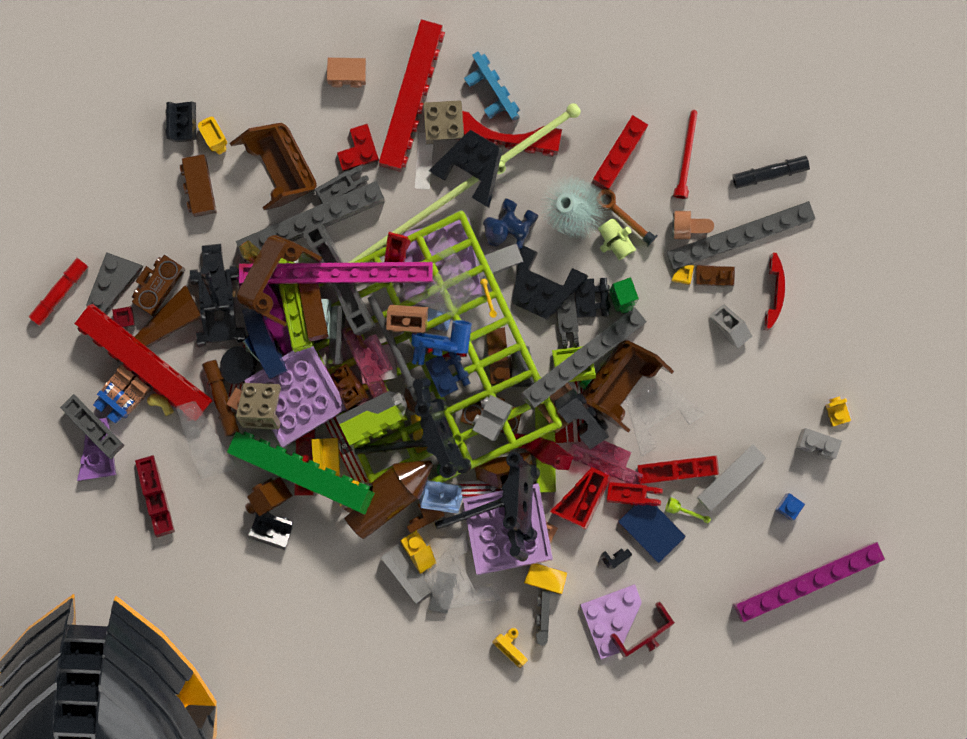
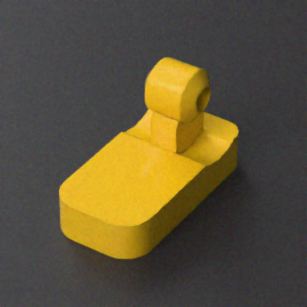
(213, 135)
(504, 644)

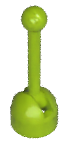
(673, 506)

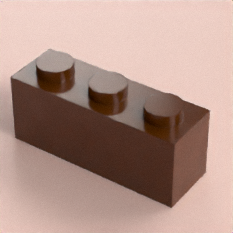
(198, 185)

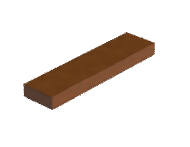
(313, 311)

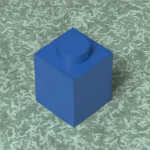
(790, 506)

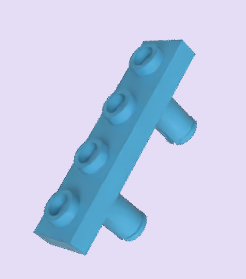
(503, 102)

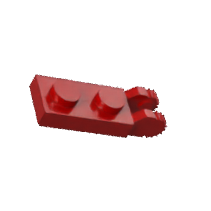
(632, 494)

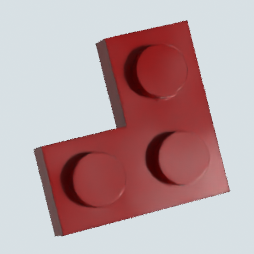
(362, 153)

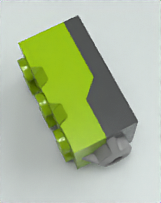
(373, 418)

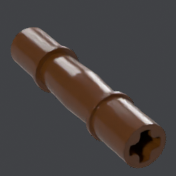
(220, 398)

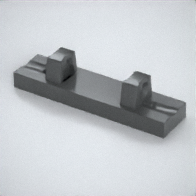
(92, 426)

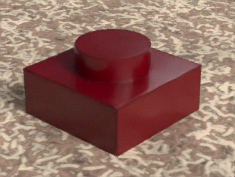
(124, 316)

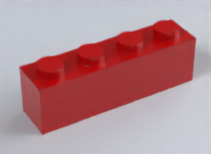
(620, 153)

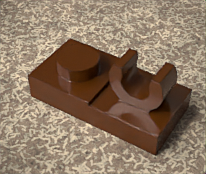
(715, 275)

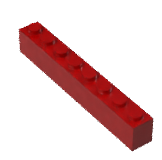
(410, 96)
(139, 359)

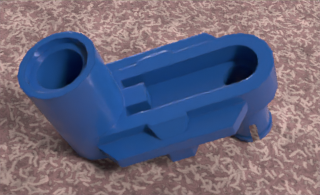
(456, 343)

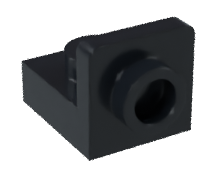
(620, 556)

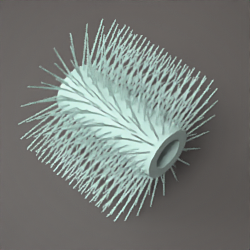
(574, 207)

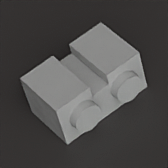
(492, 417)
(811, 440)

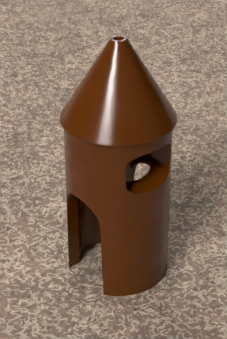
(393, 493)

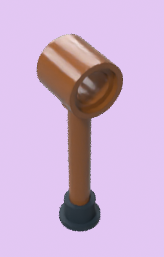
(647, 237)

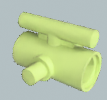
(616, 239)

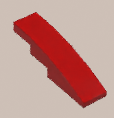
(679, 469)

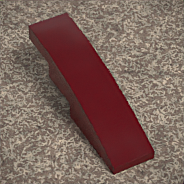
(155, 496)

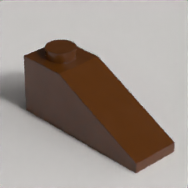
(498, 370)

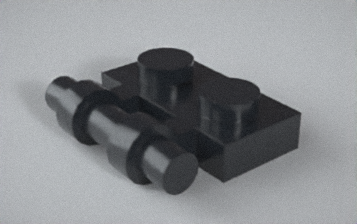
(586, 298)

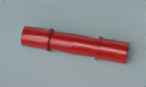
(58, 291)

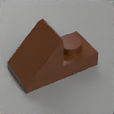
(429, 517)

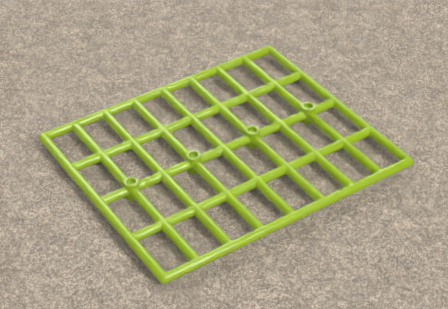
(476, 366)

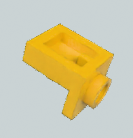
(837, 411)

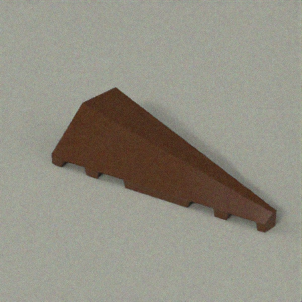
(173, 316)

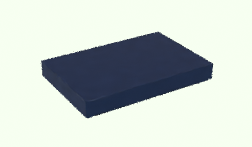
(652, 530)

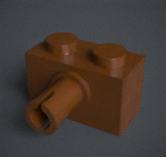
(267, 496)

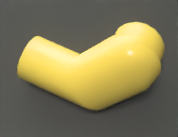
(161, 401)

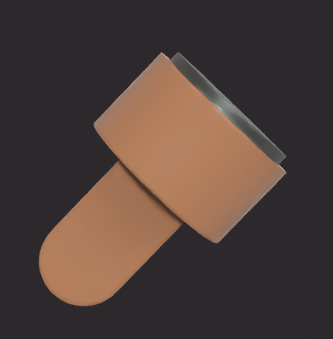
(684, 225)

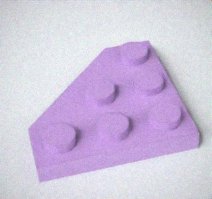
(611, 615)

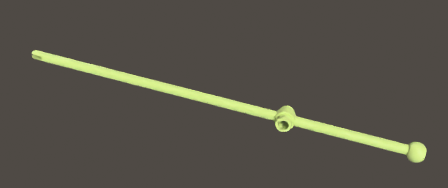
(572, 111)

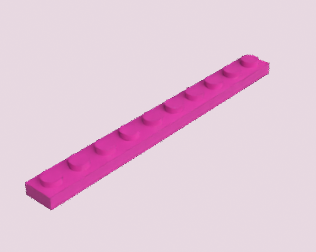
(347, 272)

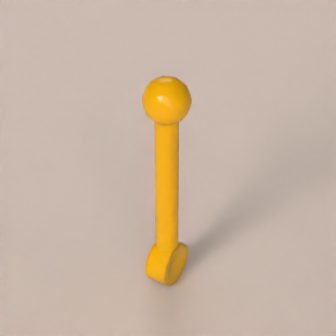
(492, 313)

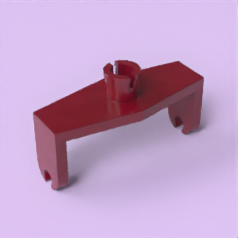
(548, 452)
(648, 640)

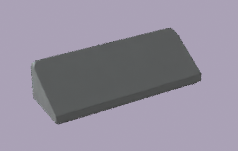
(336, 339)

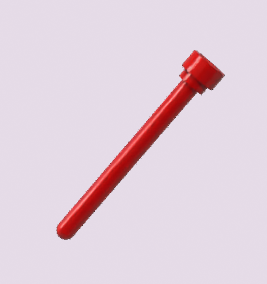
(681, 190)

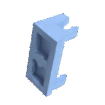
(441, 497)

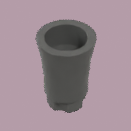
(519, 366)

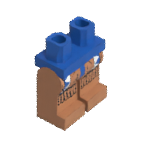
(122, 393)

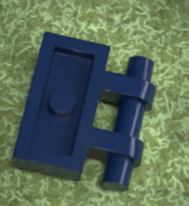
(442, 376)

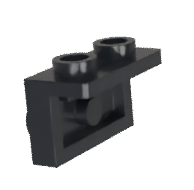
(181, 121)
(271, 530)

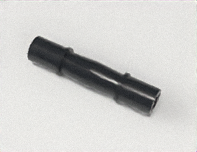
(771, 172)

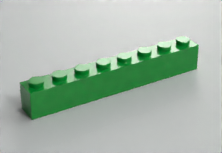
(301, 473)

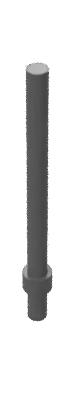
(393, 346)

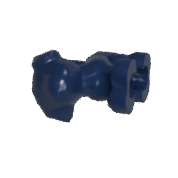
(497, 230)

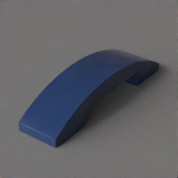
(263, 344)

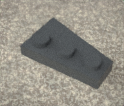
(111, 280)

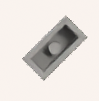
(731, 325)

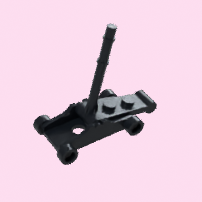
(216, 295)
(435, 436)
(517, 505)

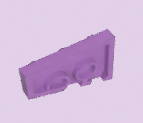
(94, 461)

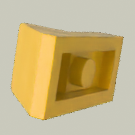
(418, 551)

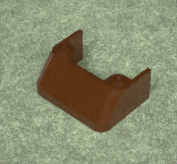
(282, 161)
(251, 290)
(619, 377)

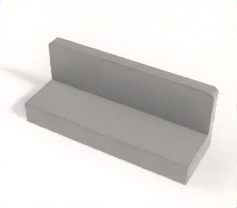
(406, 573)

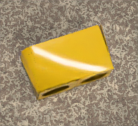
(546, 578)

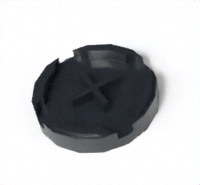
(237, 365)

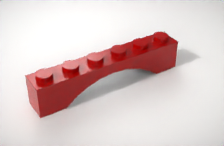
(547, 144)

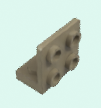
(443, 120)
(259, 406)

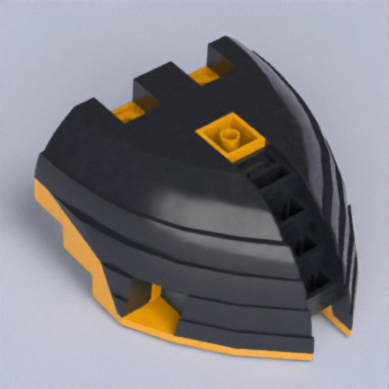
(101, 681)

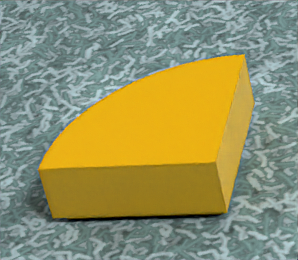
(683, 275)

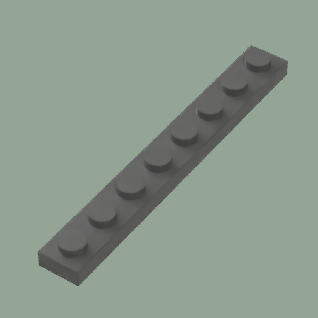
(741, 235)
(583, 358)

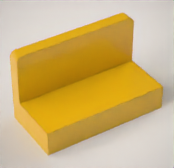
(326, 453)

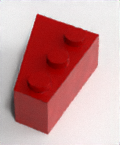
(583, 499)

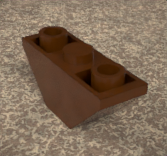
(349, 387)
(496, 470)

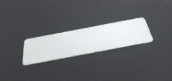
(424, 163)

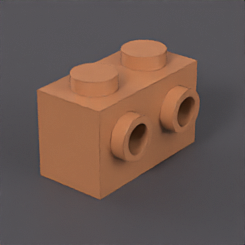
(346, 72)
(407, 318)

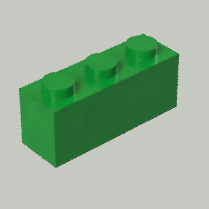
(623, 295)

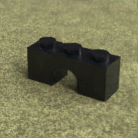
(573, 407)

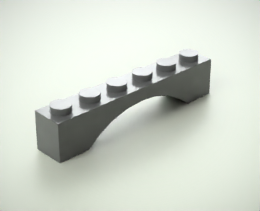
(347, 292)

